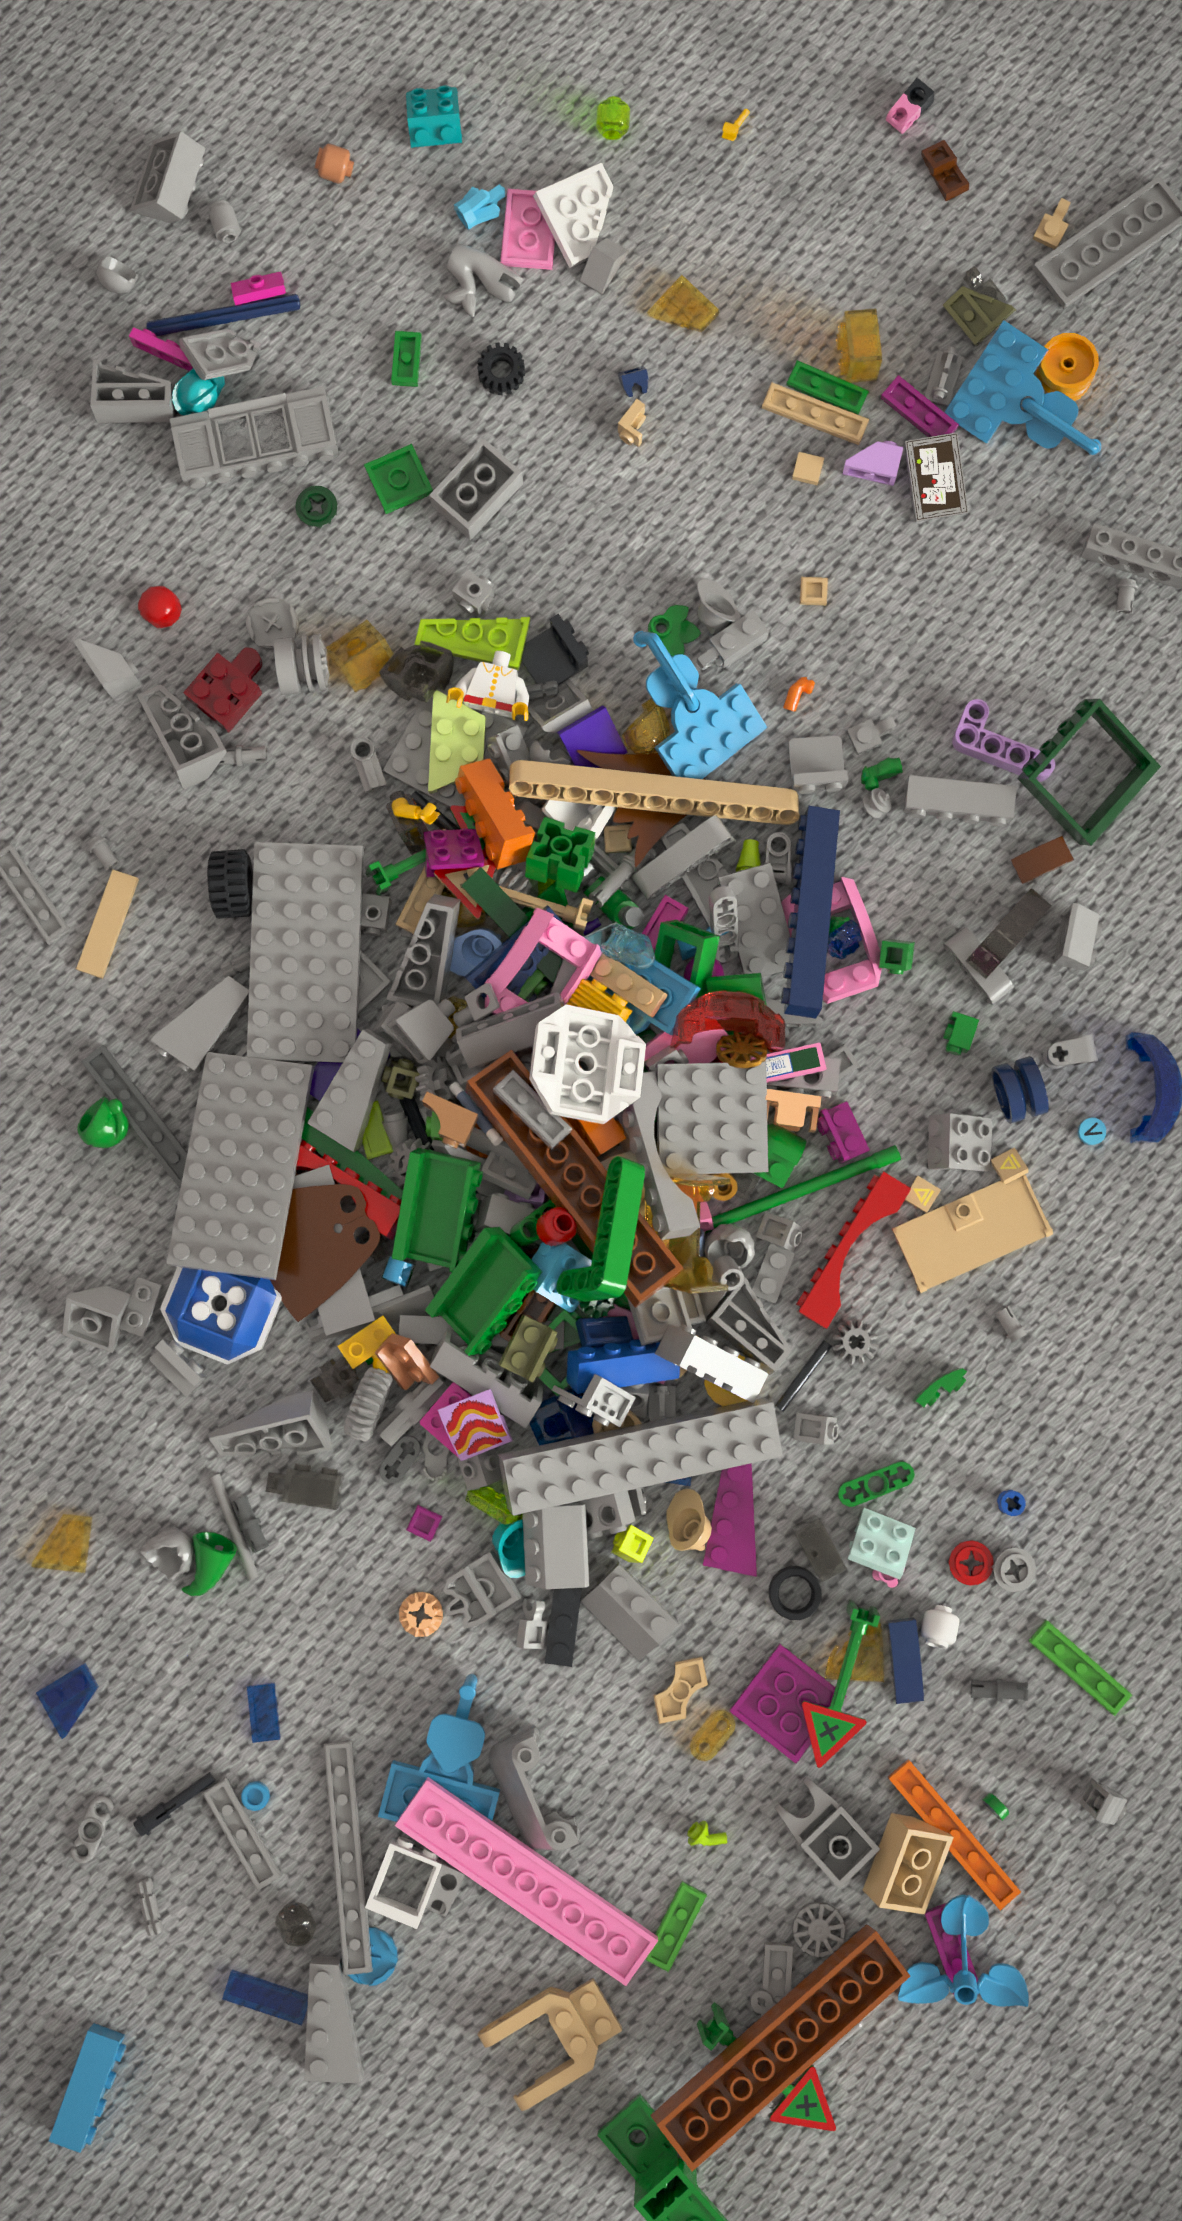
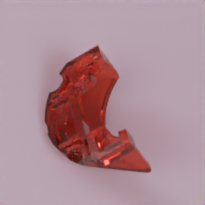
(730, 1012)

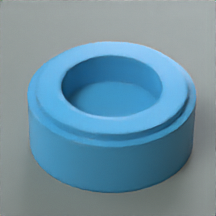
(255, 1795)

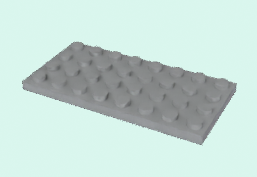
(304, 951)
(240, 1166)

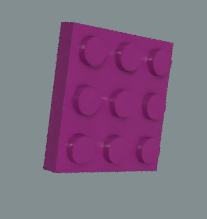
(774, 1701)

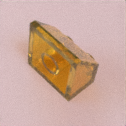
(360, 655)

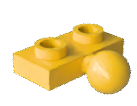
(366, 1342)

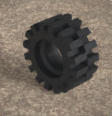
(497, 354)

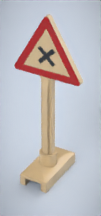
(455, 877)

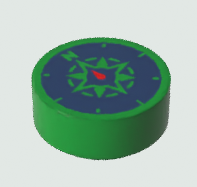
(996, 1806)

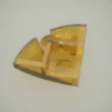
(870, 1650)

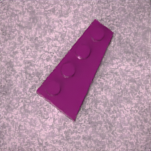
(732, 1524)

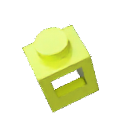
(627, 1543)

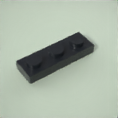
(563, 1626)

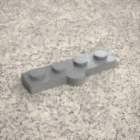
(775, 1977)

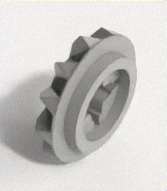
(1024, 1574)

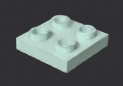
(881, 1543)

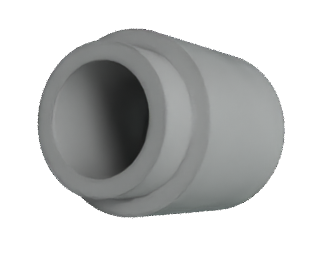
(224, 221)

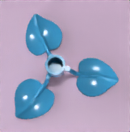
(999, 1987)

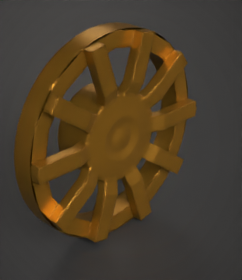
(741, 1051)

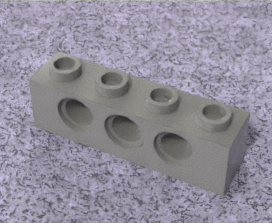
(1134, 555)
(825, 1086)

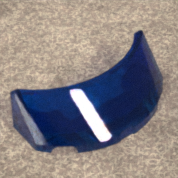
(1167, 1088)

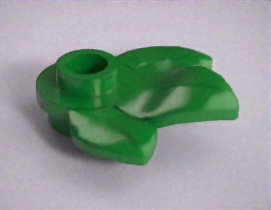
(678, 629)

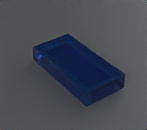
(263, 1712)

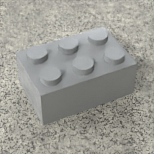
(476, 489)

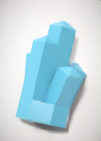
(479, 206)

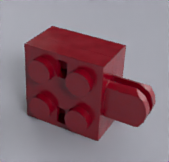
(225, 688)

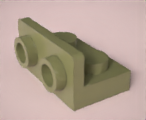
(529, 1348)

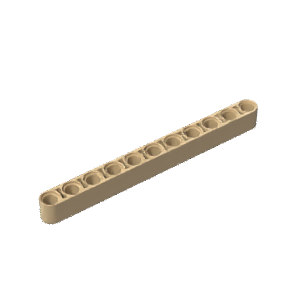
(653, 792)

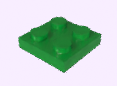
(398, 479)

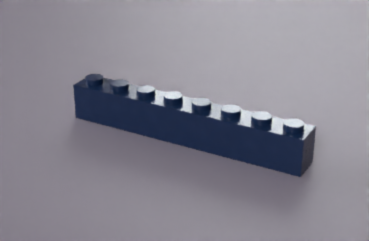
(811, 912)

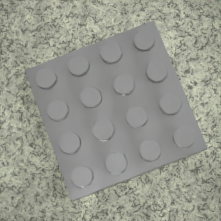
(412, 754)
(712, 1118)

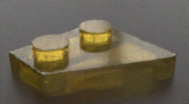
(684, 307)
(67, 1545)

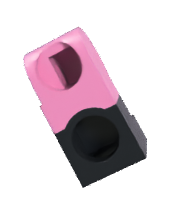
(910, 105)

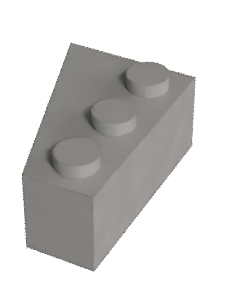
(129, 397)
(750, 1329)

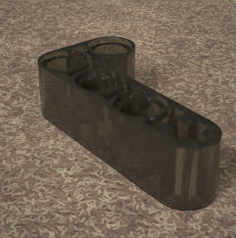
(1008, 933)

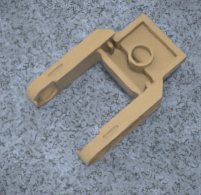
(581, 2023)

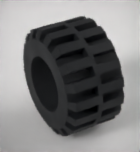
(230, 883)

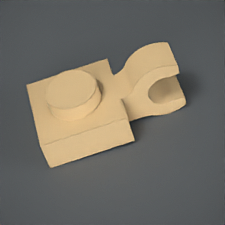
(1053, 227)

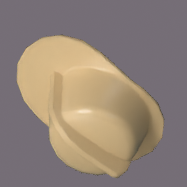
(687, 1521)

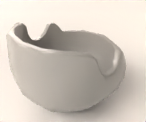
(115, 275)
(540, 753)

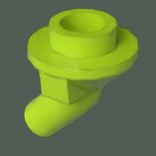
(699, 1834)

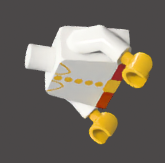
(493, 689)

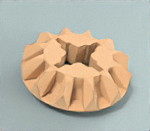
(432, 1608)

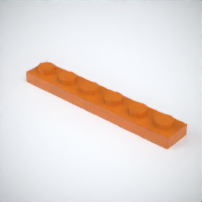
(964, 1844)

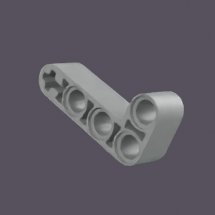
(683, 857)

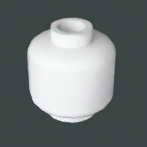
(939, 1627)

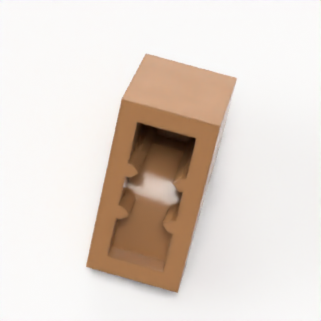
(454, 1120)

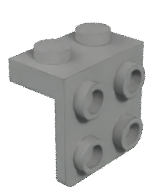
(817, 764)
(959, 1142)

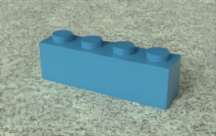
(86, 2088)

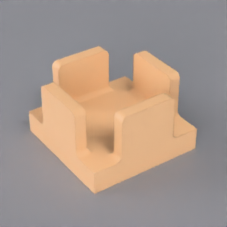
(791, 1109)

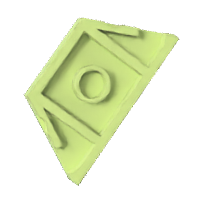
(455, 740)

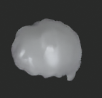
(732, 1242)

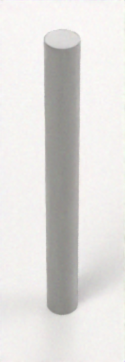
(233, 1526)

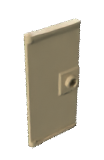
(971, 1232)

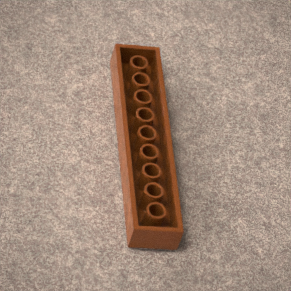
(571, 1180)
(779, 2046)

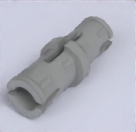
(244, 755)

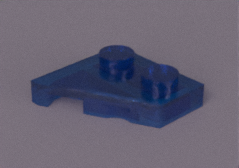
(68, 1698)

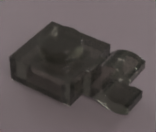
(975, 282)

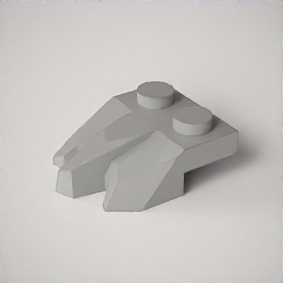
(480, 1590)

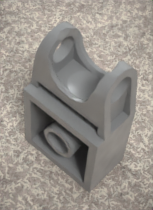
(821, 1828)

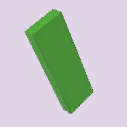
(676, 1925)

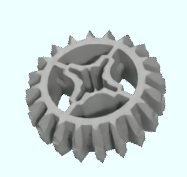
(368, 1404)

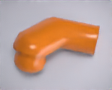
(795, 691)

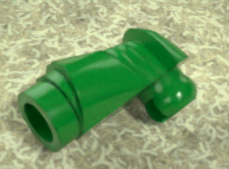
(883, 770)

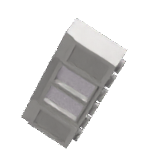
(254, 437)

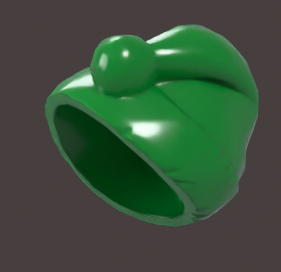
(103, 1124)

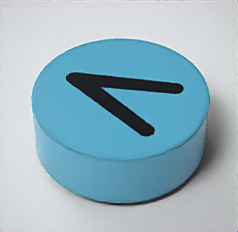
(1091, 1131)

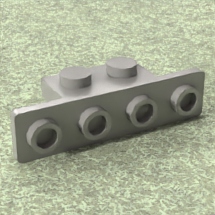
(502, 1165)

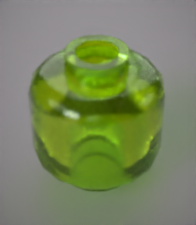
(613, 118)

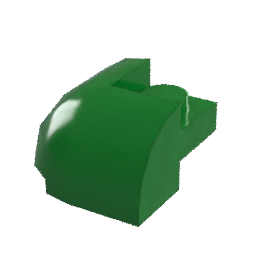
(783, 1154)

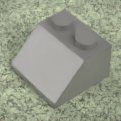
(1077, 938)

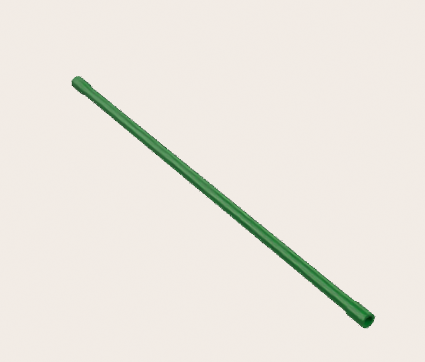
(876, 1160)

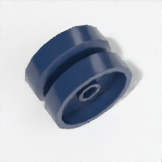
(1020, 1089)

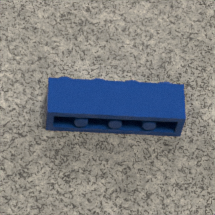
(620, 1364)

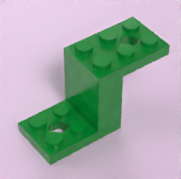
(663, 2180)

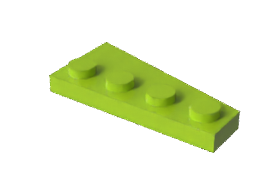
(477, 638)

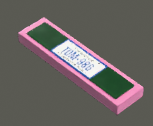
(794, 1062)

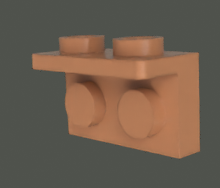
(405, 1361)

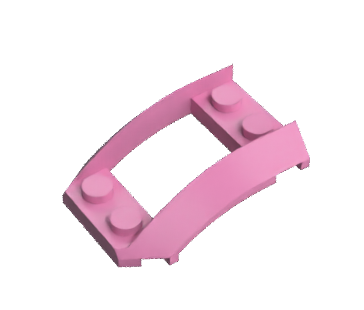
(555, 937)
(858, 976)

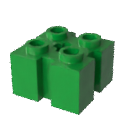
(560, 854)

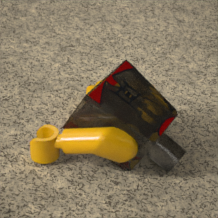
(411, 820)

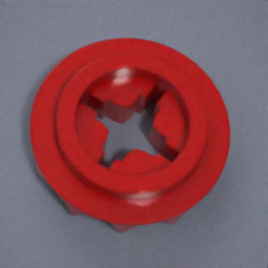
(980, 1553)

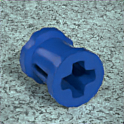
(1019, 1500)

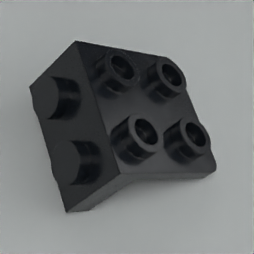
(555, 653)

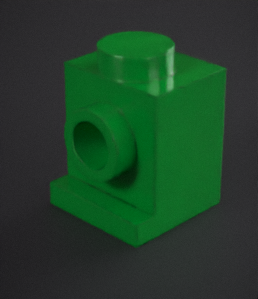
(960, 1033)

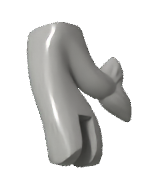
(468, 261)

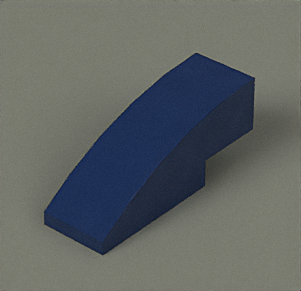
(905, 1660)

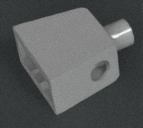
(424, 1028)

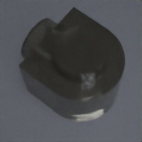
(382, 1248)

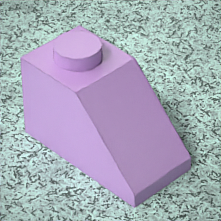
(875, 463)

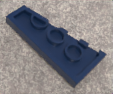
(485, 969)

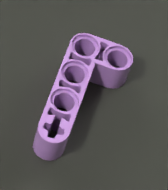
(1004, 745)

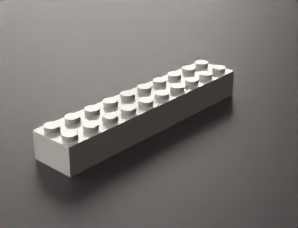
(639, 1455)

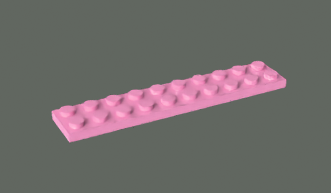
(526, 1881)

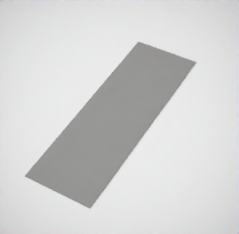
(350, 1303)

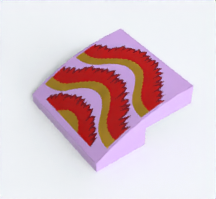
(475, 1425)

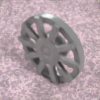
(819, 1929)

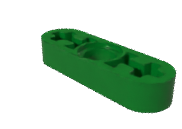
(892, 1468)

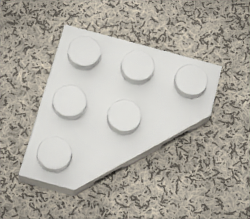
(576, 211)

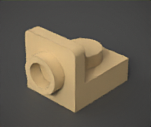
(632, 419)

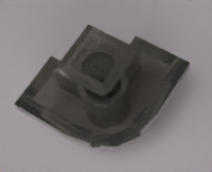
(418, 671)

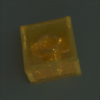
(859, 345)

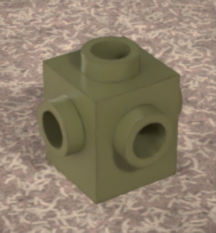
(400, 1088)

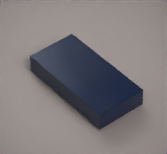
(604, 1330)

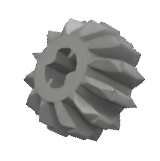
(512, 878)
(855, 1332)

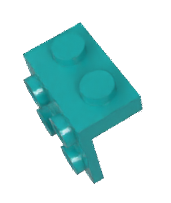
(433, 116)

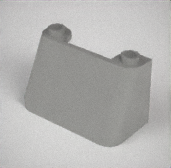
(509, 1762)

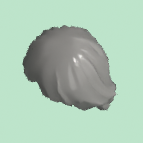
(158, 1552)

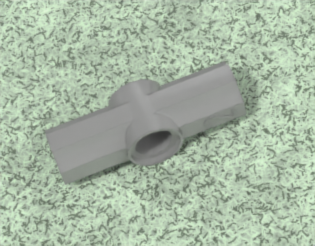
(410, 1410)

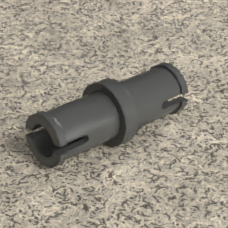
(249, 1524)
(999, 1690)

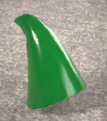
(209, 1561)

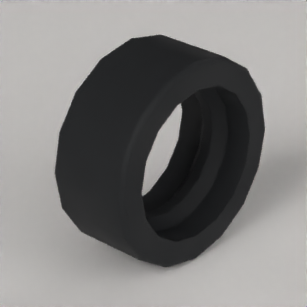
(795, 1614)

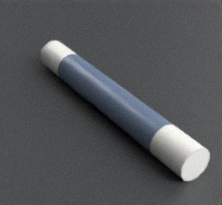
(482, 1121)

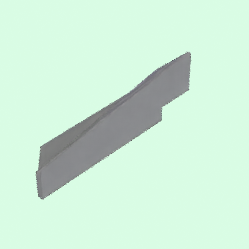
(388, 1303)

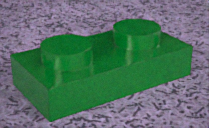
(406, 358)

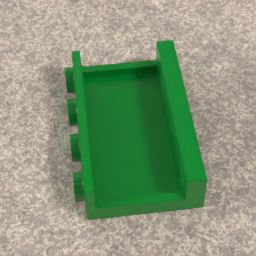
(437, 1208)
(485, 1289)

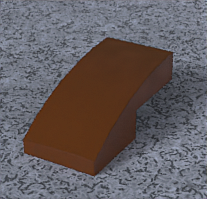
(944, 170)
(1042, 859)

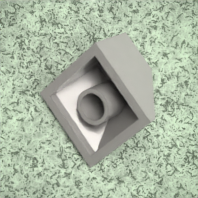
(109, 667)
(560, 711)
(95, 1316)

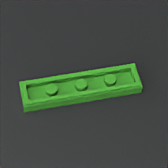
(1080, 1667)

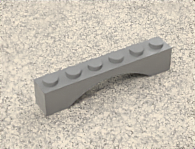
(671, 1208)

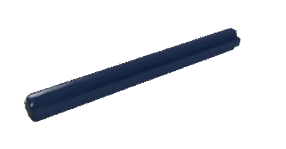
(224, 315)

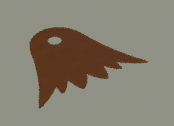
(647, 824)

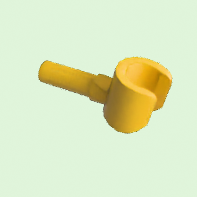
(731, 130)

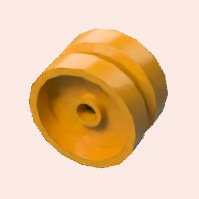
(1068, 365)

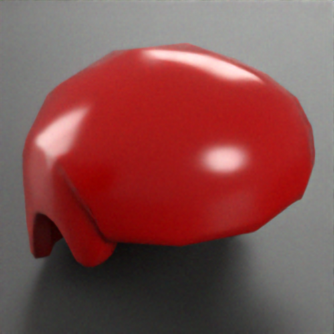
(159, 606)

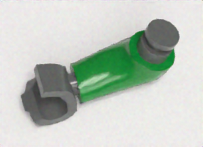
(618, 907)

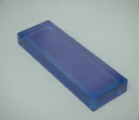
(266, 1997)

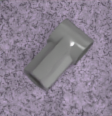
(368, 767)

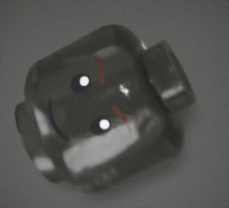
(295, 1924)

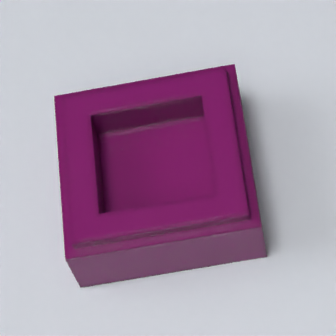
(424, 1523)

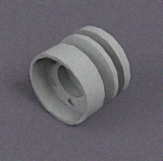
(301, 664)

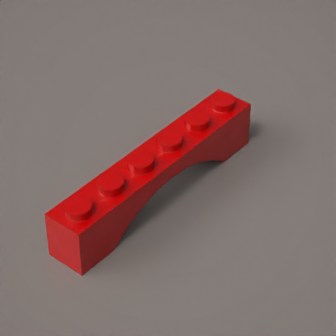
(378, 1207)
(823, 1299)

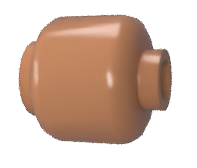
(334, 163)

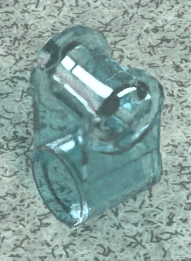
(625, 946)

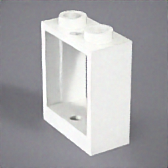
(395, 1909)

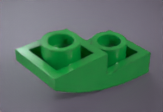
(949, 1381)

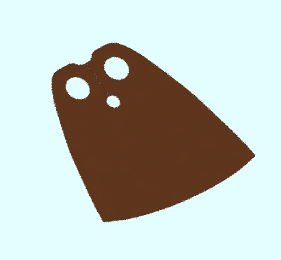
(314, 1256)

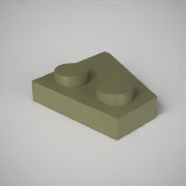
(977, 313)

